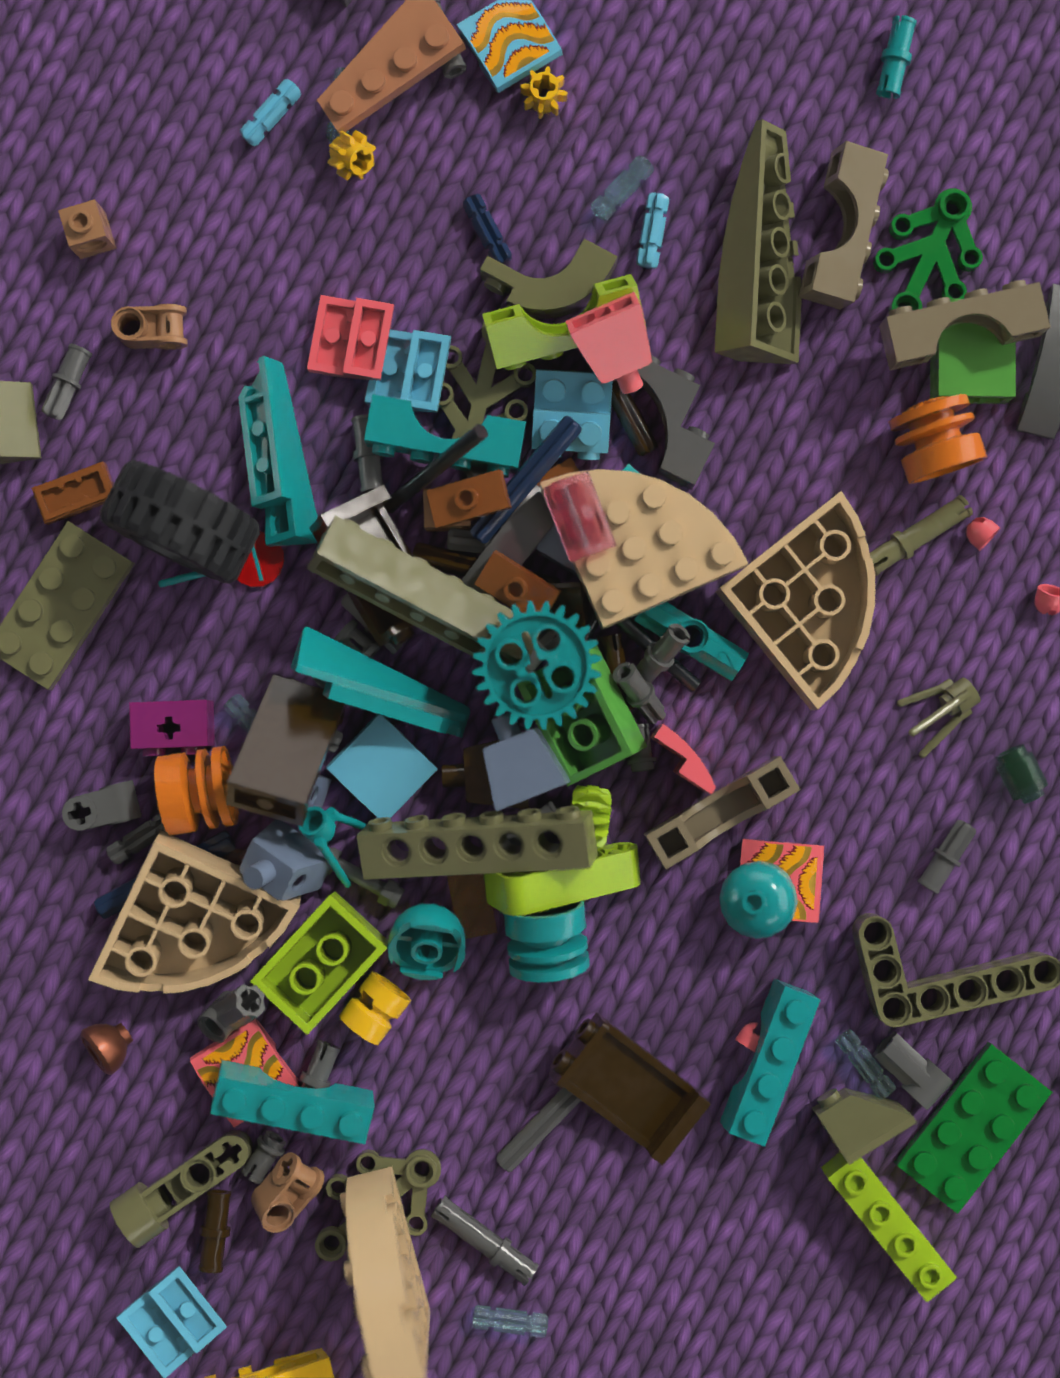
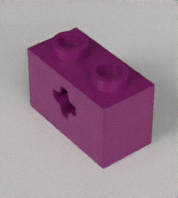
(149, 723)

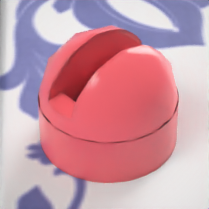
(981, 532)
(1047, 599)
(748, 1037)

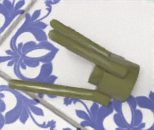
(956, 699)

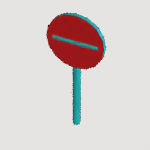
(259, 570)

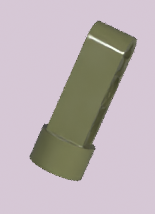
(144, 1210)

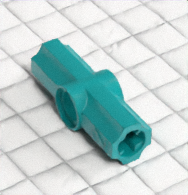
(713, 649)

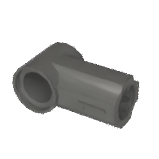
(231, 1012)
(918, 1075)

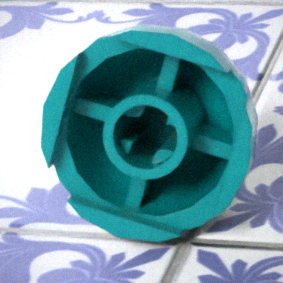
(758, 899)
(426, 942)

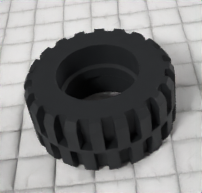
(180, 521)

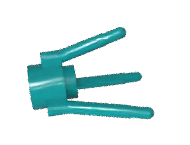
(320, 829)

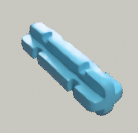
(270, 112)
(652, 230)

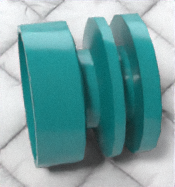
(548, 944)

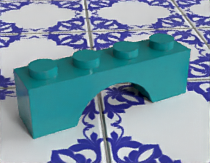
(395, 429)
(760, 1092)
(255, 1097)

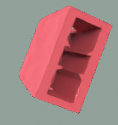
(614, 341)

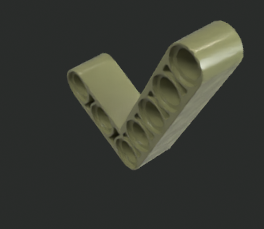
(945, 984)

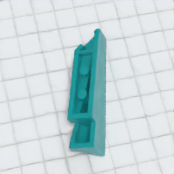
(276, 457)
(374, 686)

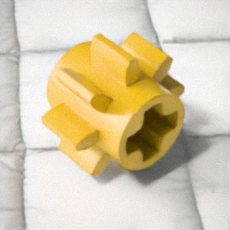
(541, 81)
(351, 155)

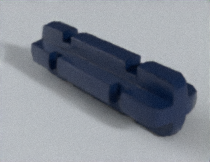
(486, 228)

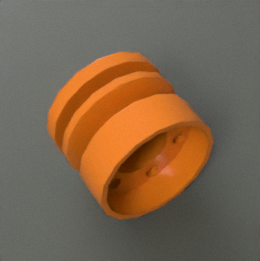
(937, 438)
(188, 791)

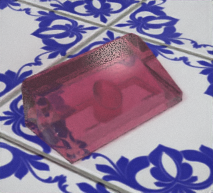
(579, 516)

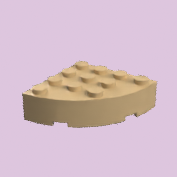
(662, 548)
(810, 600)
(188, 923)
(385, 1278)

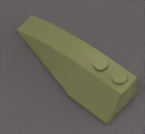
(756, 280)

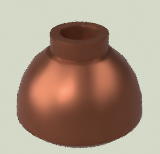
(107, 1045)

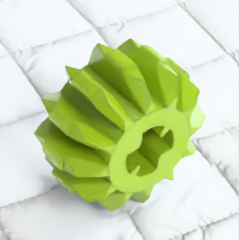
(599, 801)

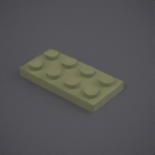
(61, 605)

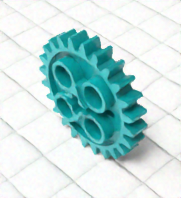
(570, 652)

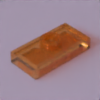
(471, 906)

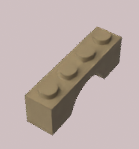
(855, 181)
(1009, 314)
(721, 810)

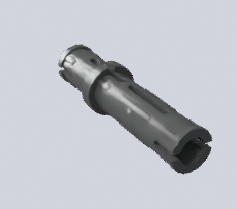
(485, 1241)

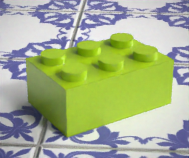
(320, 962)

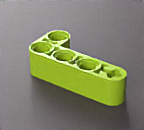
(535, 891)

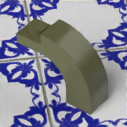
(556, 294)

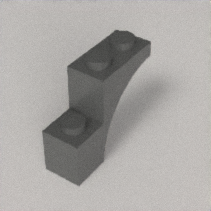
(684, 449)

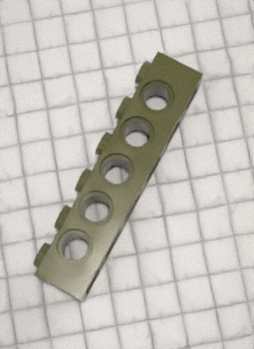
(384, 859)

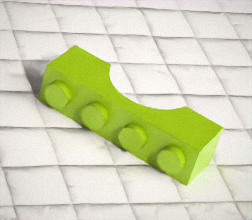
(520, 338)

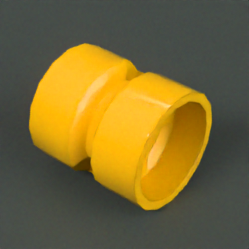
(372, 1011)

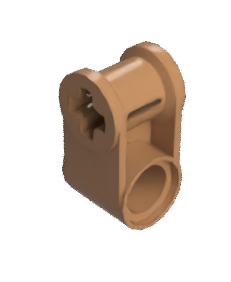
(159, 326)
(285, 1192)

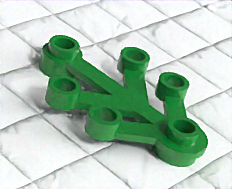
(932, 248)

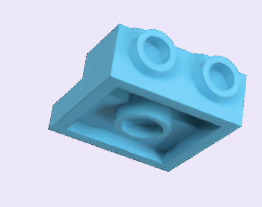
(579, 397)

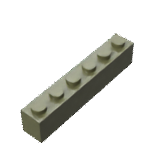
(410, 588)

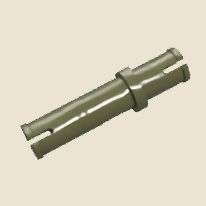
(905, 543)

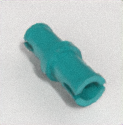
(896, 57)

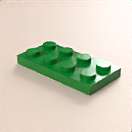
(973, 1127)

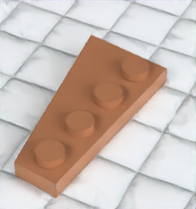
(396, 58)

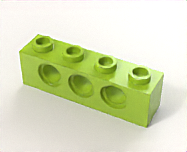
(890, 1225)

